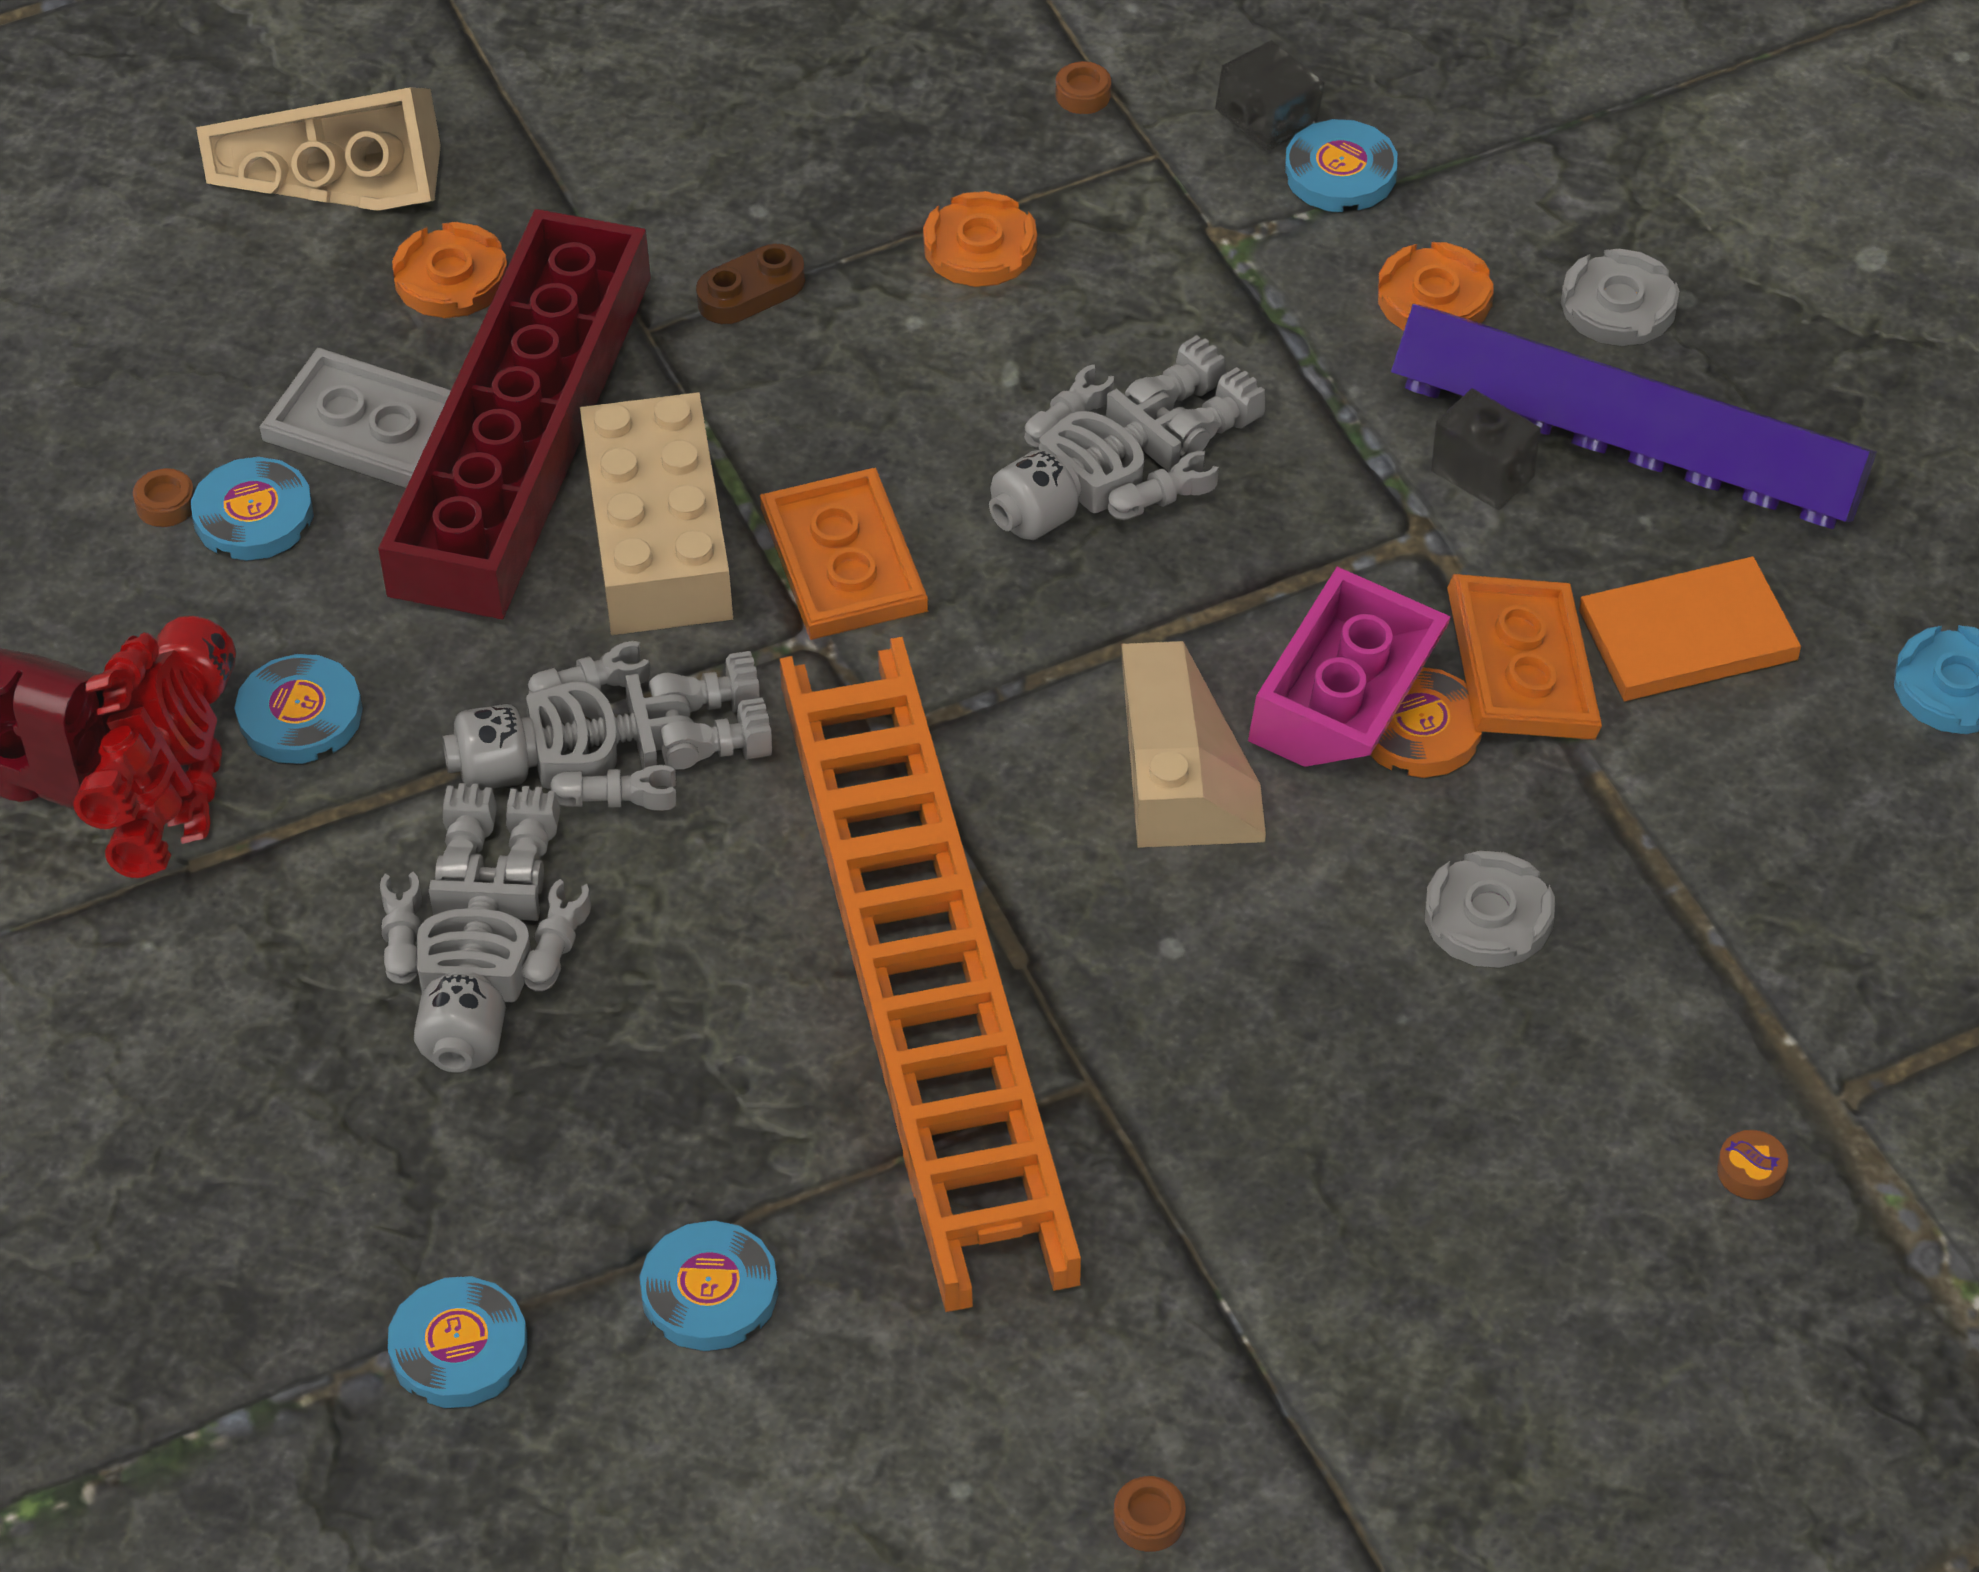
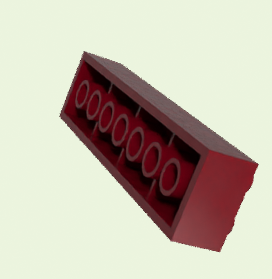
(515, 415)

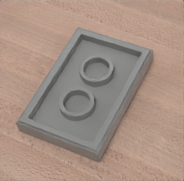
(356, 416)

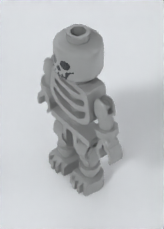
(1085, 451)
(498, 746)
(475, 945)

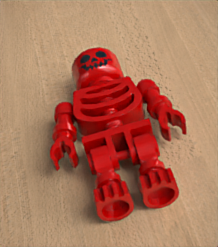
(166, 725)

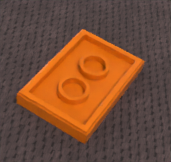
(843, 553)
(1689, 628)
(1523, 657)

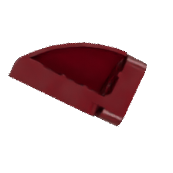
(47, 728)

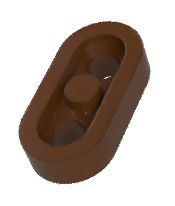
(750, 283)

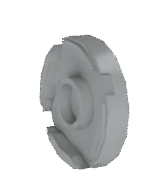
(1620, 297)
(1489, 909)

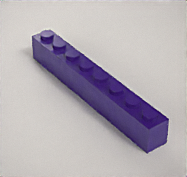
(1636, 414)

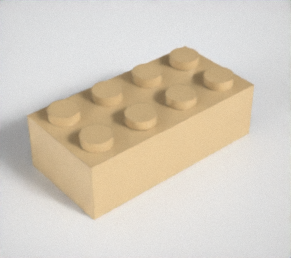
(656, 514)

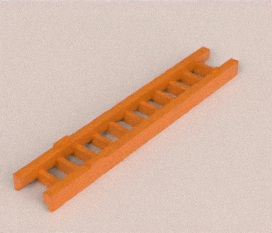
(966, 943)

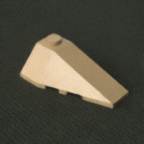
(348, 152)
(1183, 756)

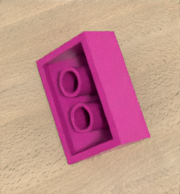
(1344, 672)

